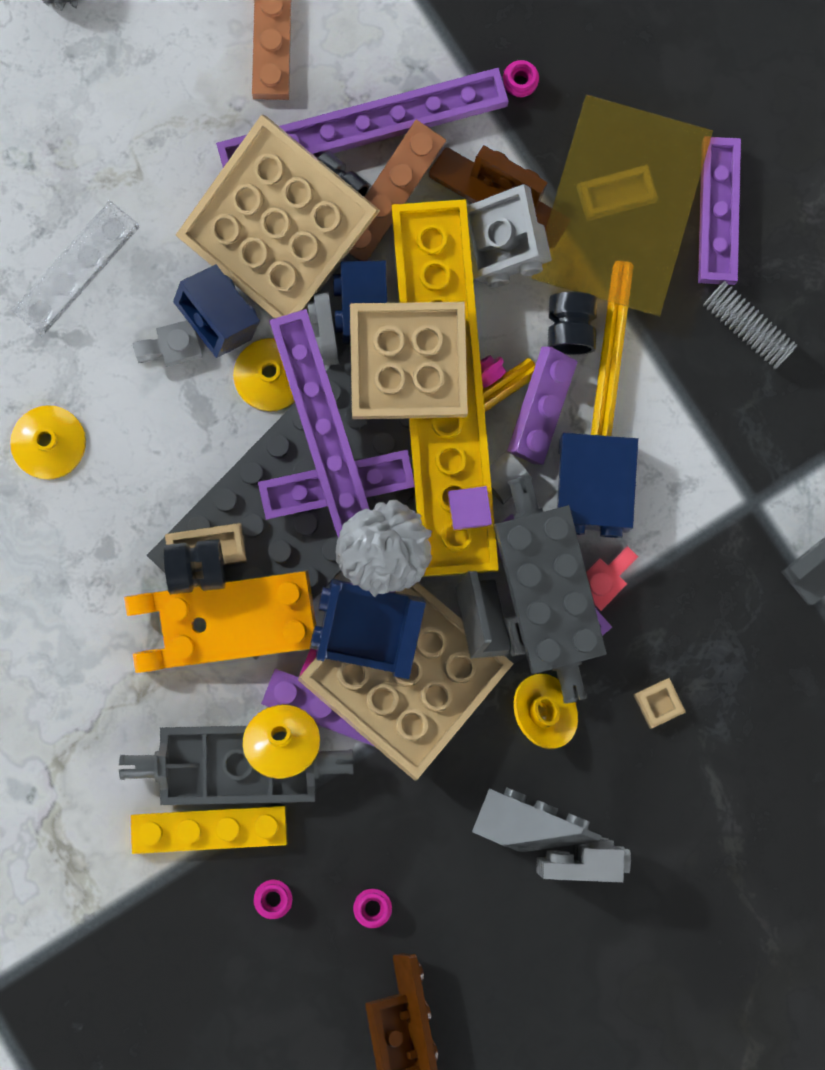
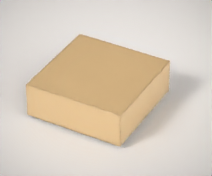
(659, 703)

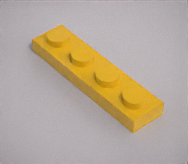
(208, 829)

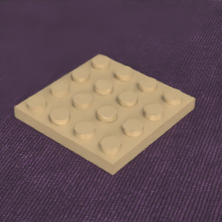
(277, 220)
(419, 714)

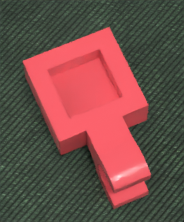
(606, 579)

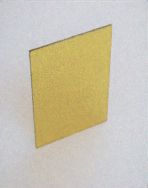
(623, 204)

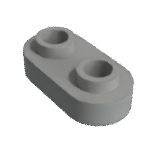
(321, 313)

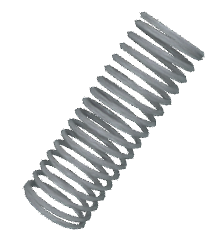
(761, 335)

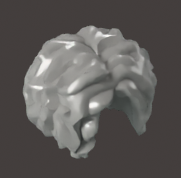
(384, 548)

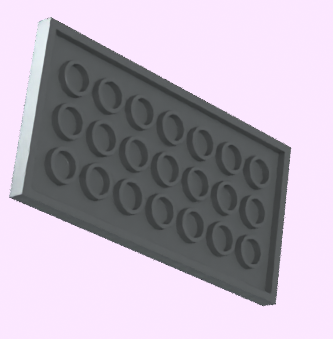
(303, 538)

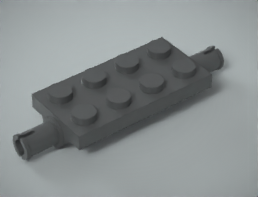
(549, 589)
(211, 768)

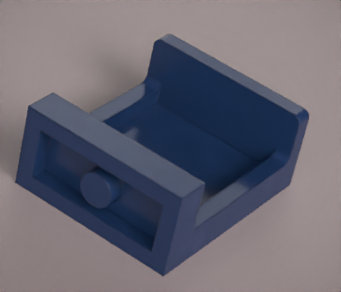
(598, 482)
(368, 629)

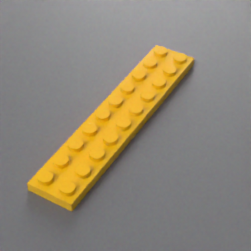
(446, 452)

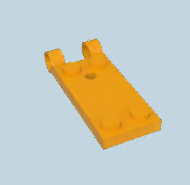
(241, 621)

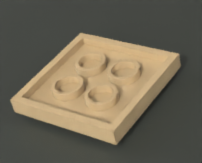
(408, 360)

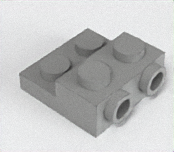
(506, 237)
(592, 862)

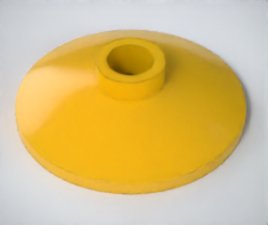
(255, 388)
(60, 455)
(543, 713)
(286, 756)

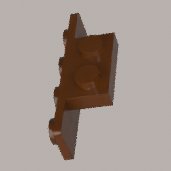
(487, 176)
(401, 1022)

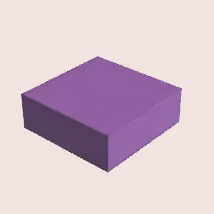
(469, 508)

